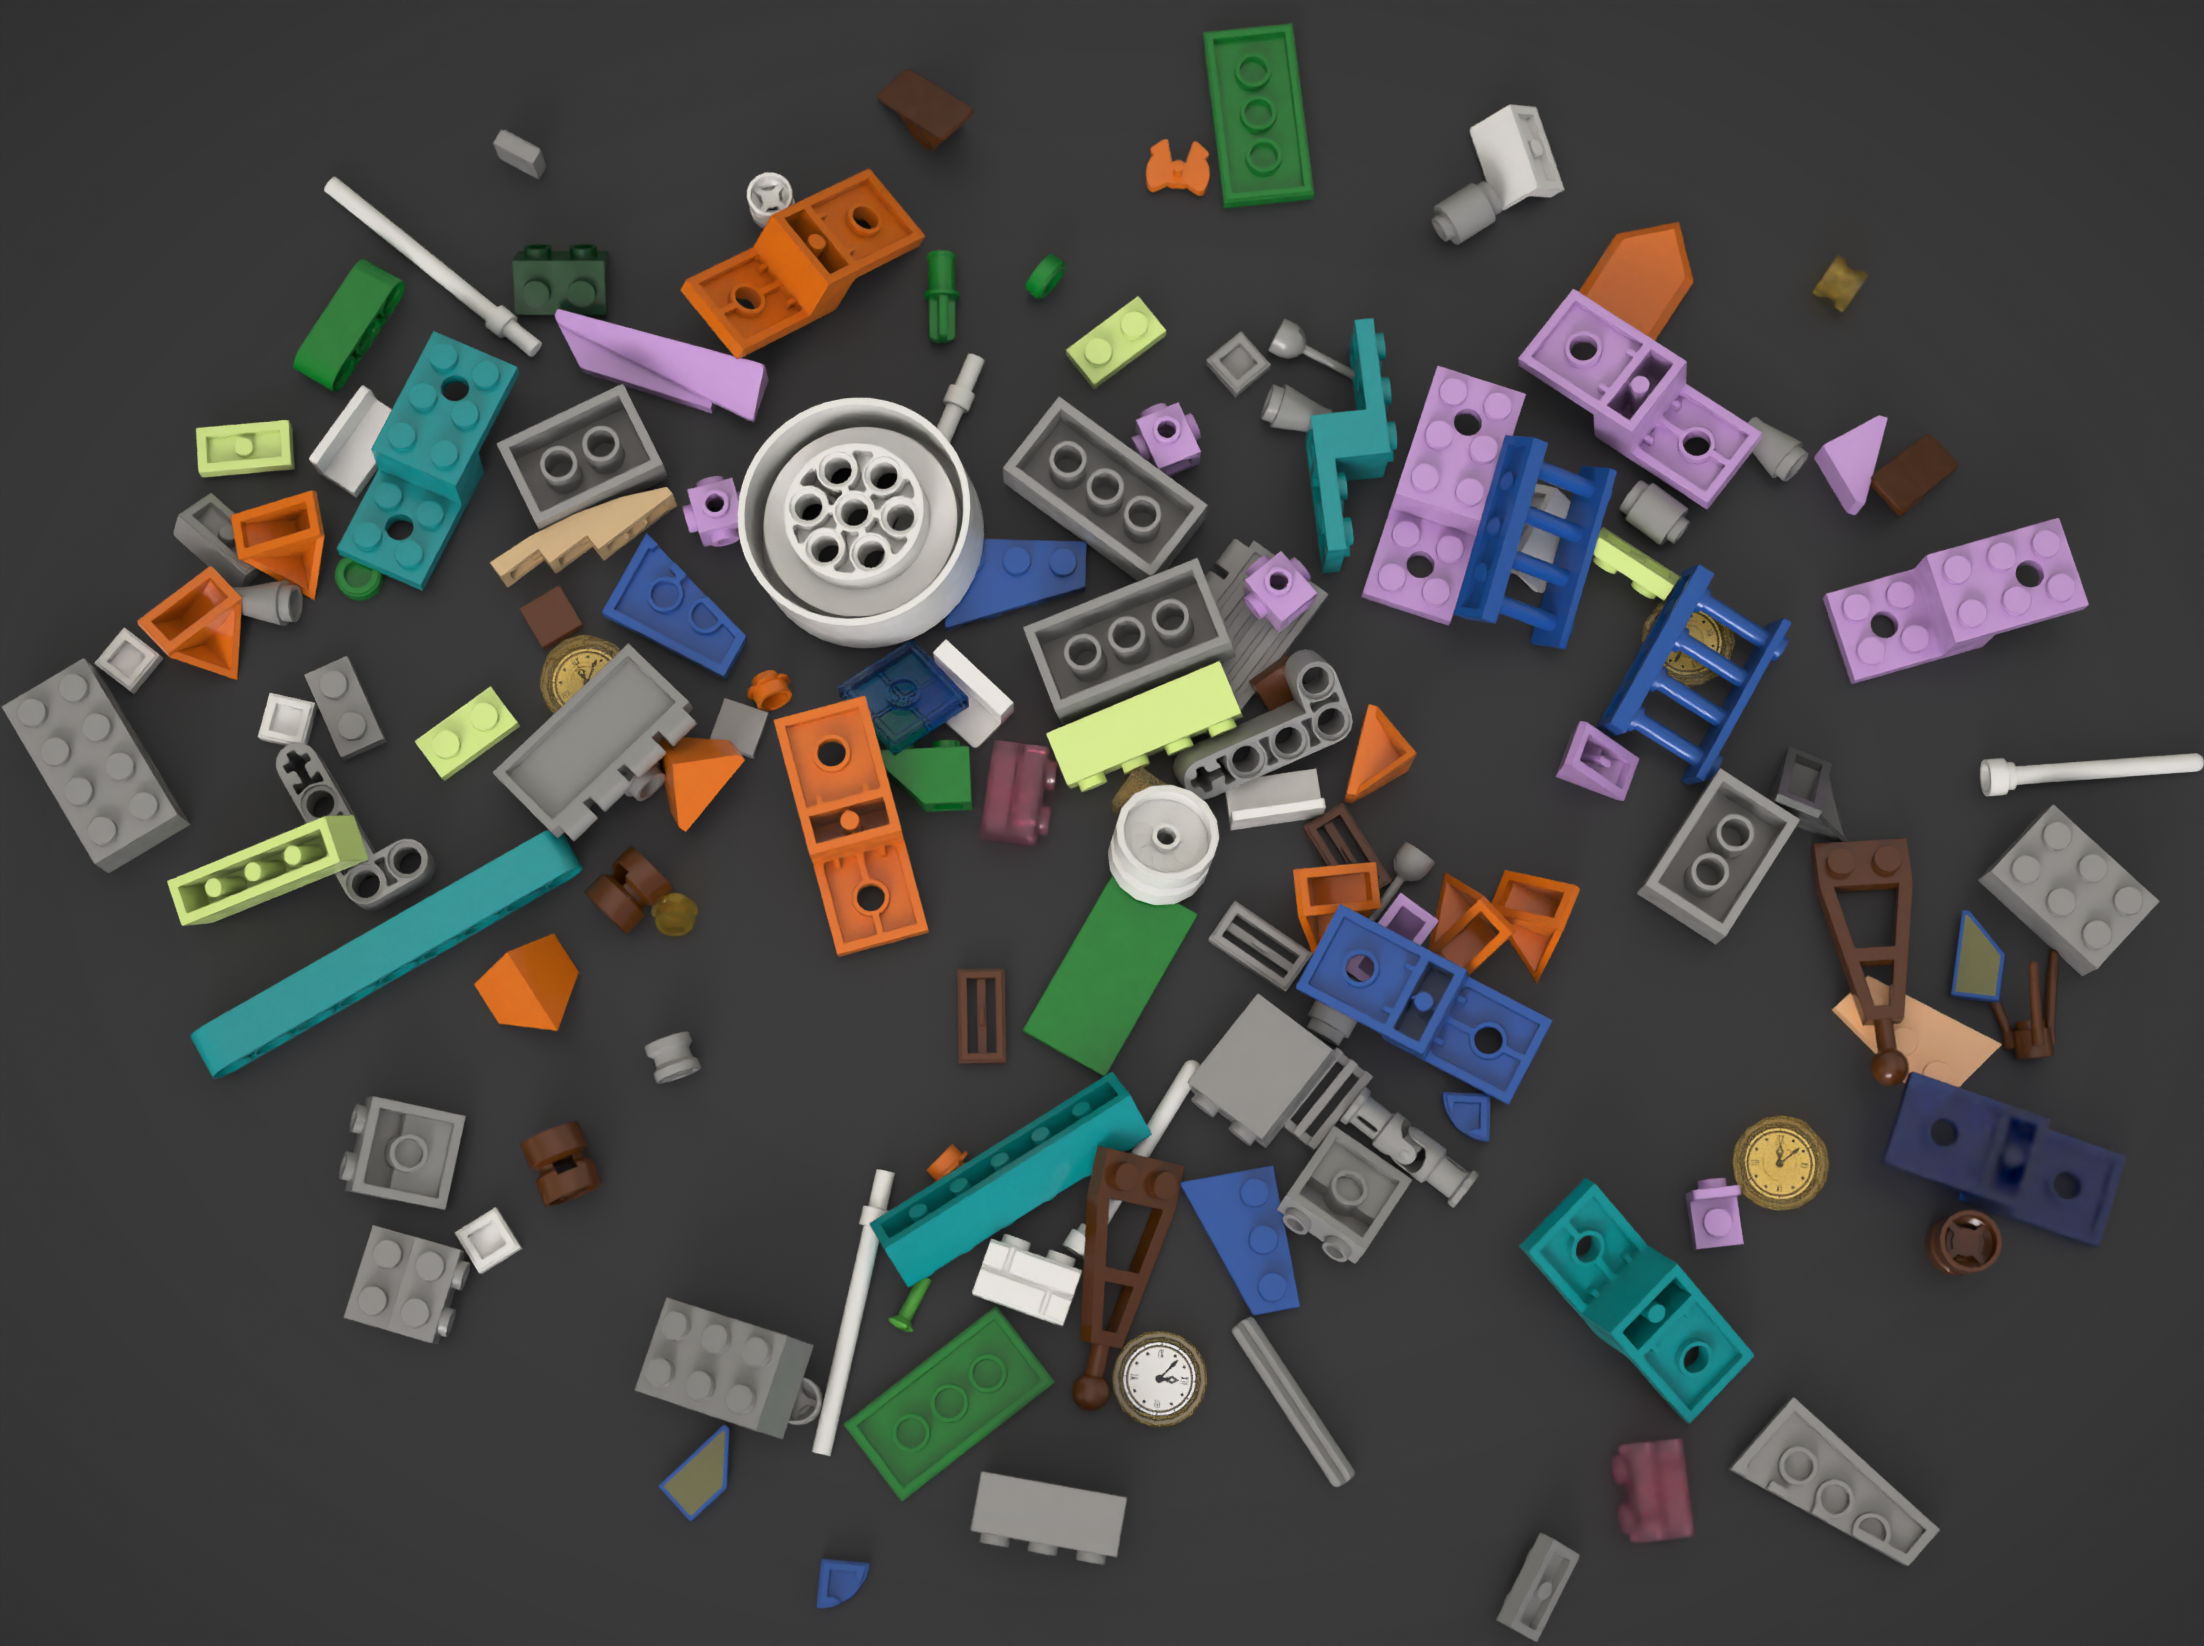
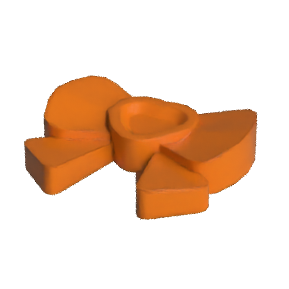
(1164, 173)

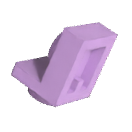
(1714, 1214)

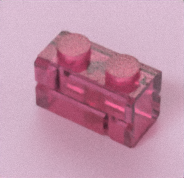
(1017, 792)
(1654, 1491)

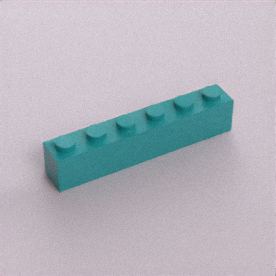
(1009, 1179)

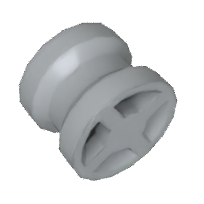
(672, 1057)

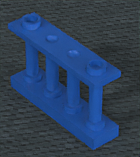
(1501, 529)
(1649, 674)

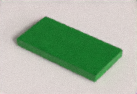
(1258, 115)
(1108, 977)
(949, 1403)

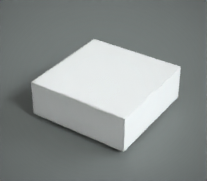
(129, 660)
(287, 720)
(488, 1240)

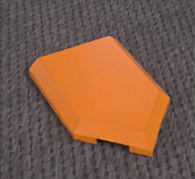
(1642, 277)

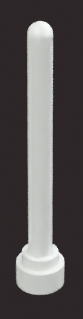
(2001, 776)
(1157, 1125)

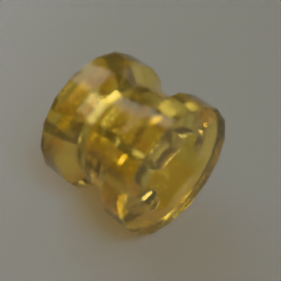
(1840, 283)

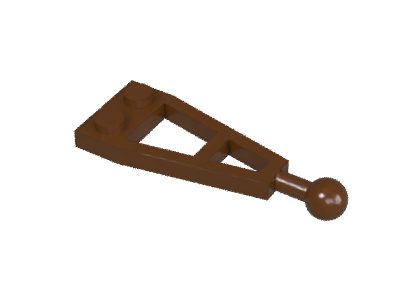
(1870, 867)
(1134, 1181)

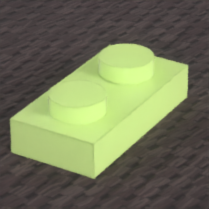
(1116, 342)
(245, 448)
(1647, 574)
(467, 733)

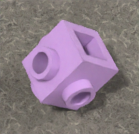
(1167, 438)
(713, 527)
(1281, 605)

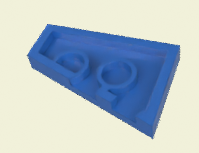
(1020, 575)
(671, 611)
(1248, 1235)

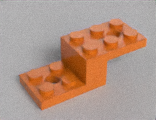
(802, 263)
(851, 825)

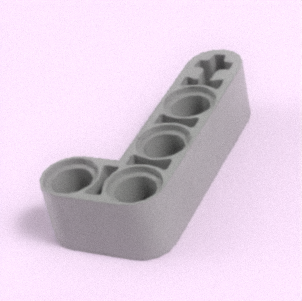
(1261, 733)
(382, 864)

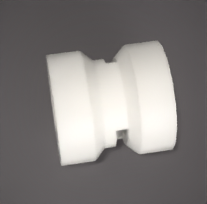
(766, 193)

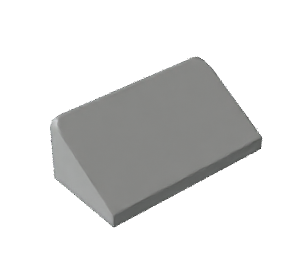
(209, 535)

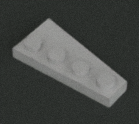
(1826, 1478)

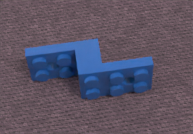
(1424, 1004)

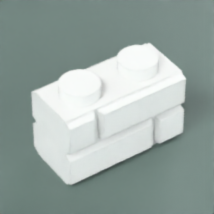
(1027, 1280)

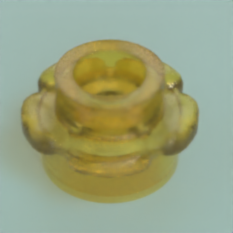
(675, 914)

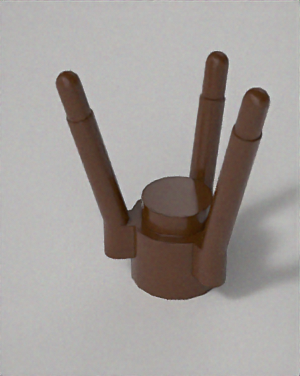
(2034, 1036)

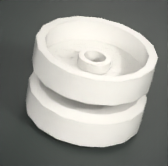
(1163, 844)

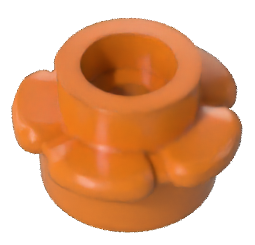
(770, 690)
(946, 1163)

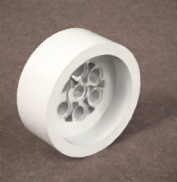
(923, 566)

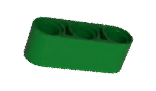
(349, 325)

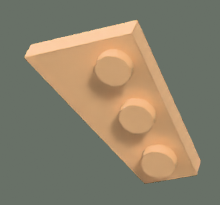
(1927, 1038)

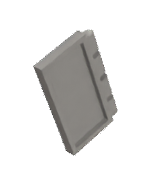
(1253, 640)
(594, 742)

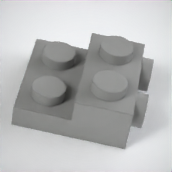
(402, 1152)
(1343, 1196)
(407, 1285)

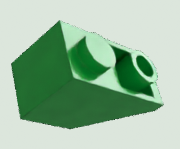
(933, 776)

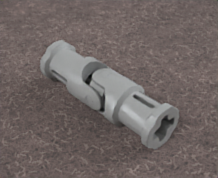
(1396, 1137)

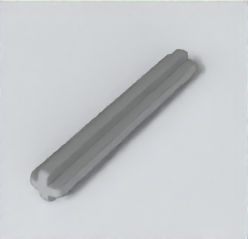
(1293, 1402)

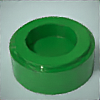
(1045, 276)
(357, 580)

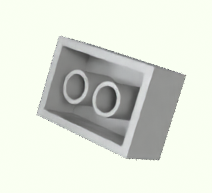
(583, 458)
(1718, 856)
(2068, 890)
(724, 1368)
(1048, 1517)

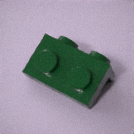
(560, 280)

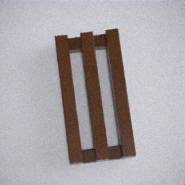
(1355, 833)
(982, 1056)

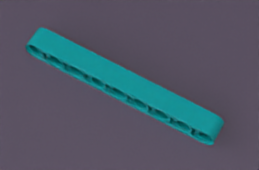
(385, 953)

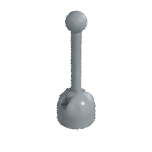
(1291, 342)
(1409, 865)

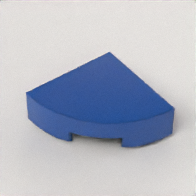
(1468, 1114)
(840, 1581)

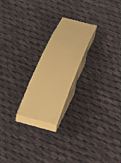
(601, 527)

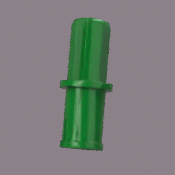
(941, 296)

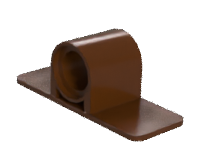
(925, 108)
(1913, 474)

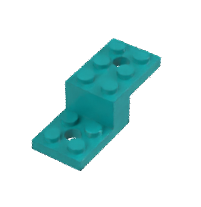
(1350, 445)
(428, 460)
(1637, 1300)

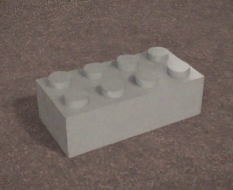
(1104, 492)
(1129, 641)
(95, 765)

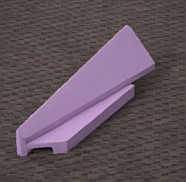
(664, 366)

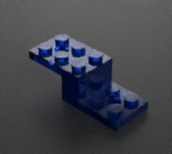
(2003, 1159)

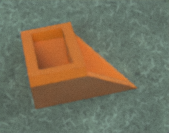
(283, 539)
(199, 624)
(1379, 756)
(695, 774)
(1324, 888)
(1538, 913)
(1467, 926)
(530, 985)

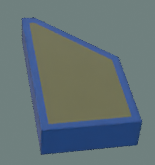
(1977, 963)
(700, 1476)

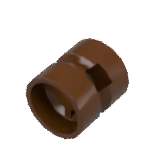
(628, 890)
(555, 1148)
(1963, 1243)

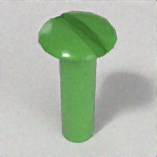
(903, 1319)

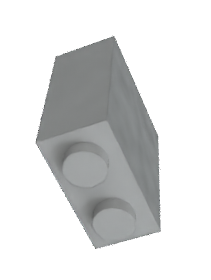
(1260, 1072)

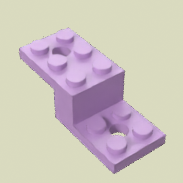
(1640, 398)
(1442, 495)
(1955, 600)

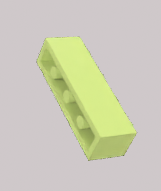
(1144, 726)
(267, 870)

